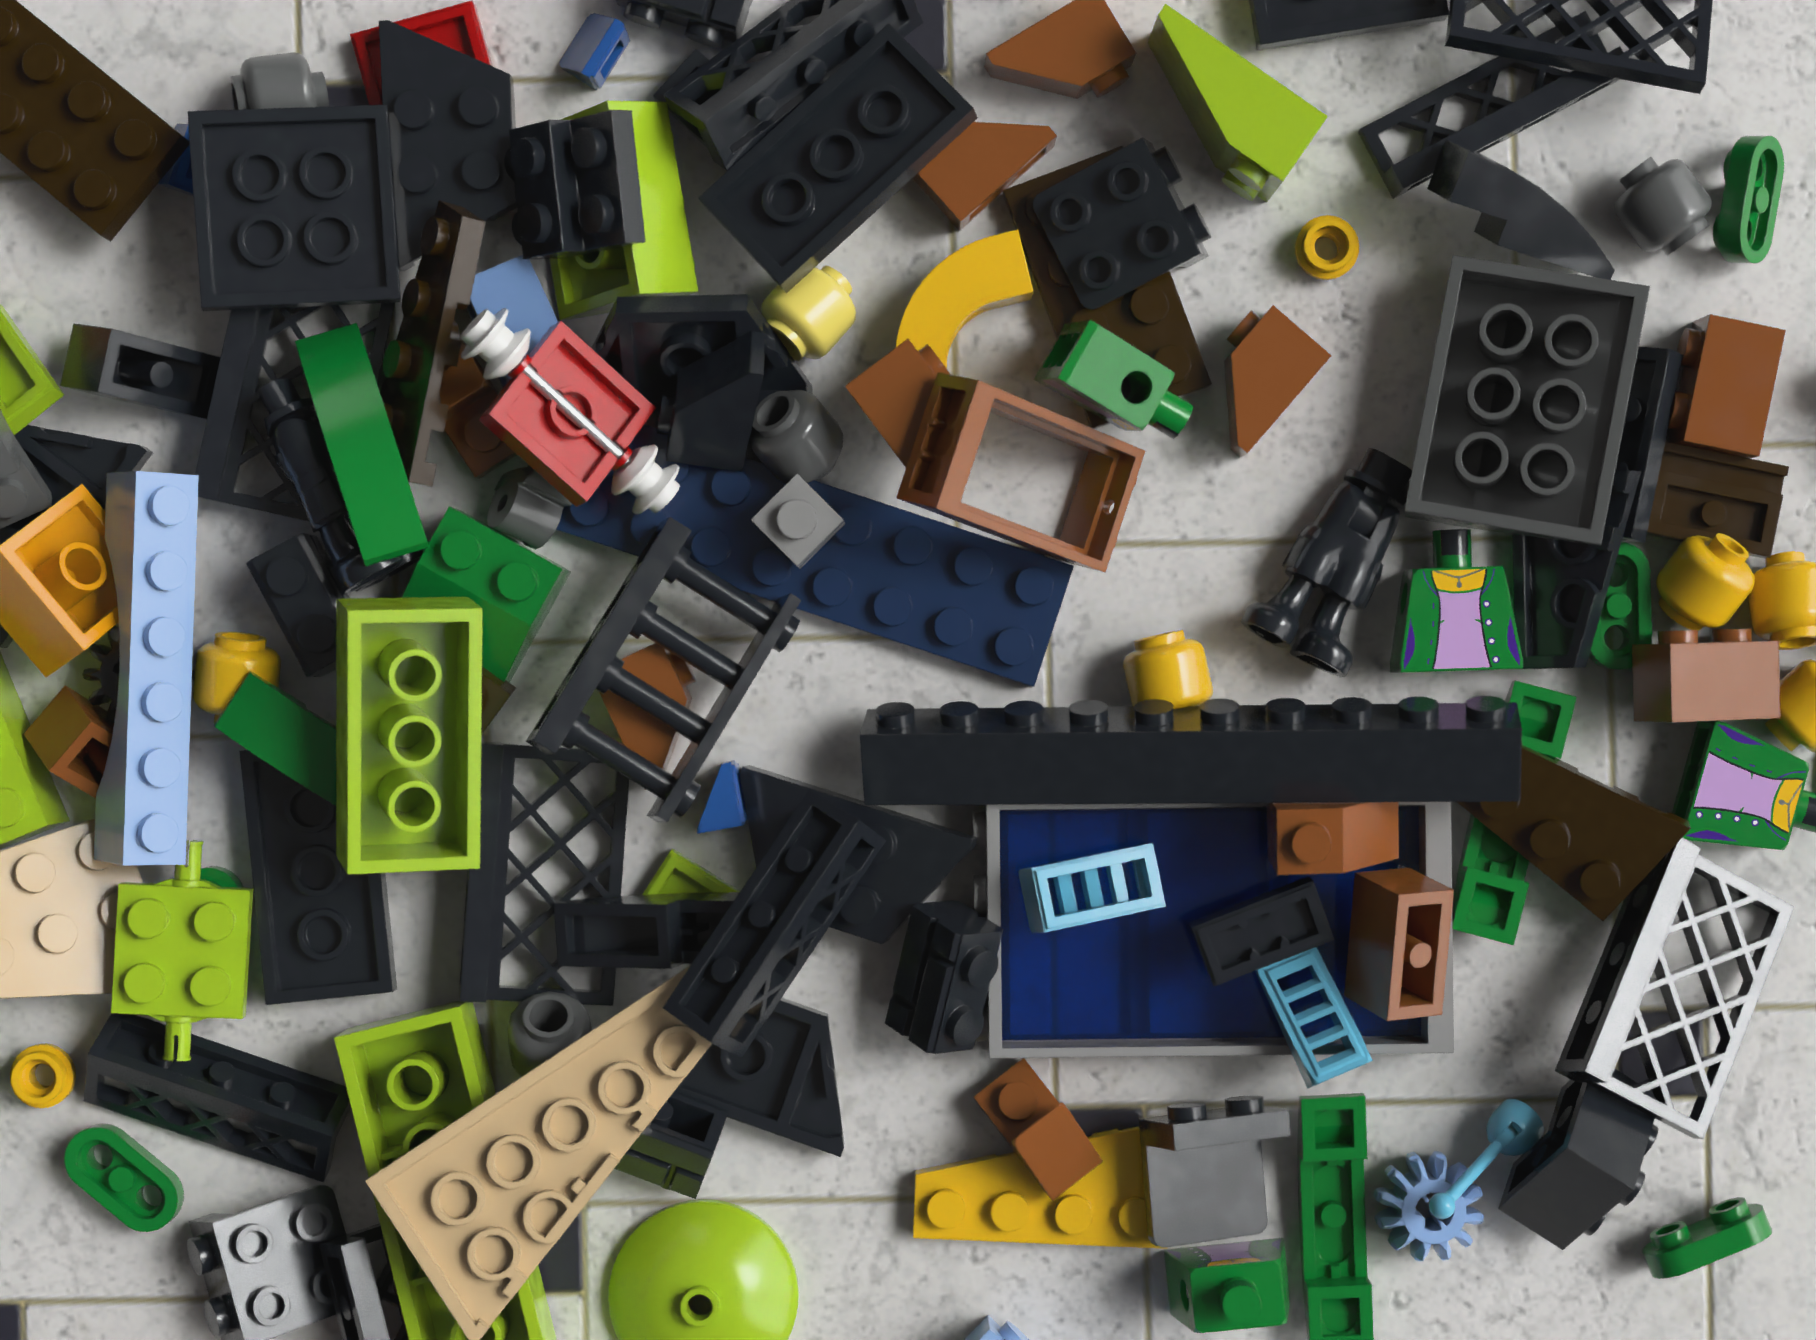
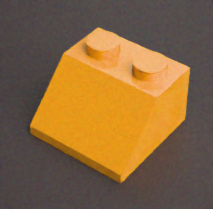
(58, 582)

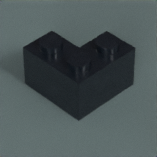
(1580, 1164)

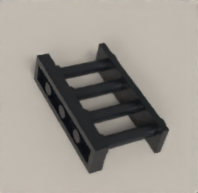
(602, 670)

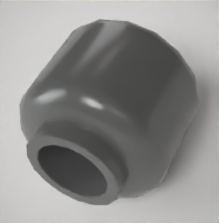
(278, 83)
(1662, 205)
(795, 436)
(543, 1028)

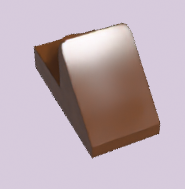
(468, 399)
(1038, 1129)

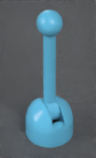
(1511, 1131)

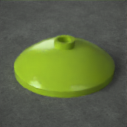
(708, 1252)

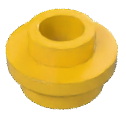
(1340, 233)
(26, 1084)

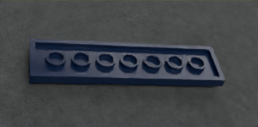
(876, 574)

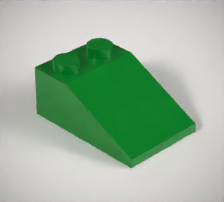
(499, 575)

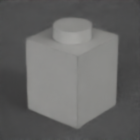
(798, 521)

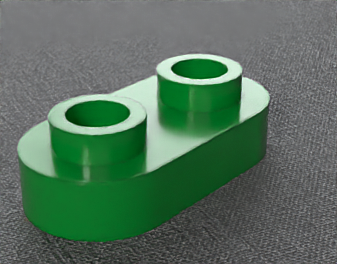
(1749, 199)
(1626, 608)
(122, 1182)
(1728, 1230)

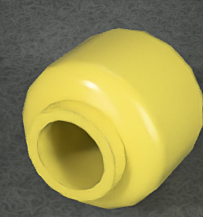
(811, 313)

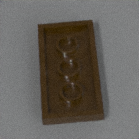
(77, 125)
(1145, 318)

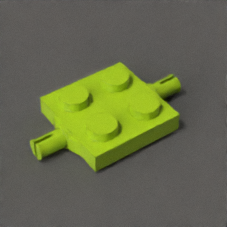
(182, 951)

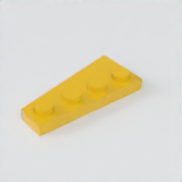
(1003, 1202)

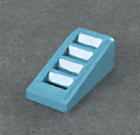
(1038, 897)
(1355, 1051)

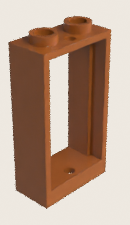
(947, 451)

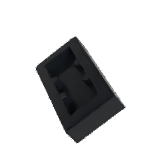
(1261, 931)

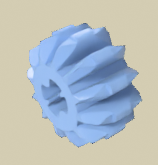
(1409, 1224)

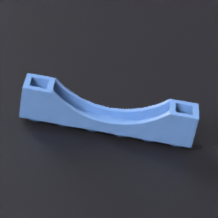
(147, 766)

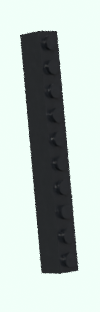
(1193, 752)

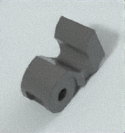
(526, 507)

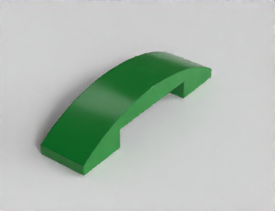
(361, 444)
(283, 734)
(1490, 872)
(1333, 1216)

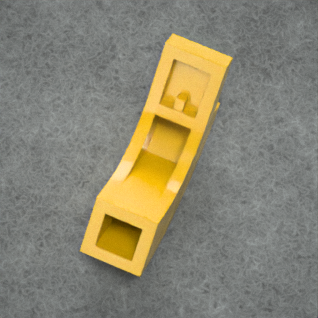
(962, 286)

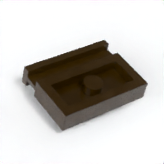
(1715, 494)

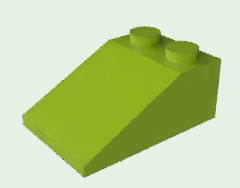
(1238, 111)

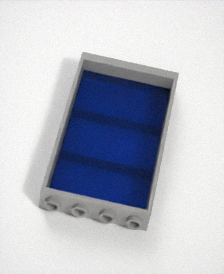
(1138, 977)

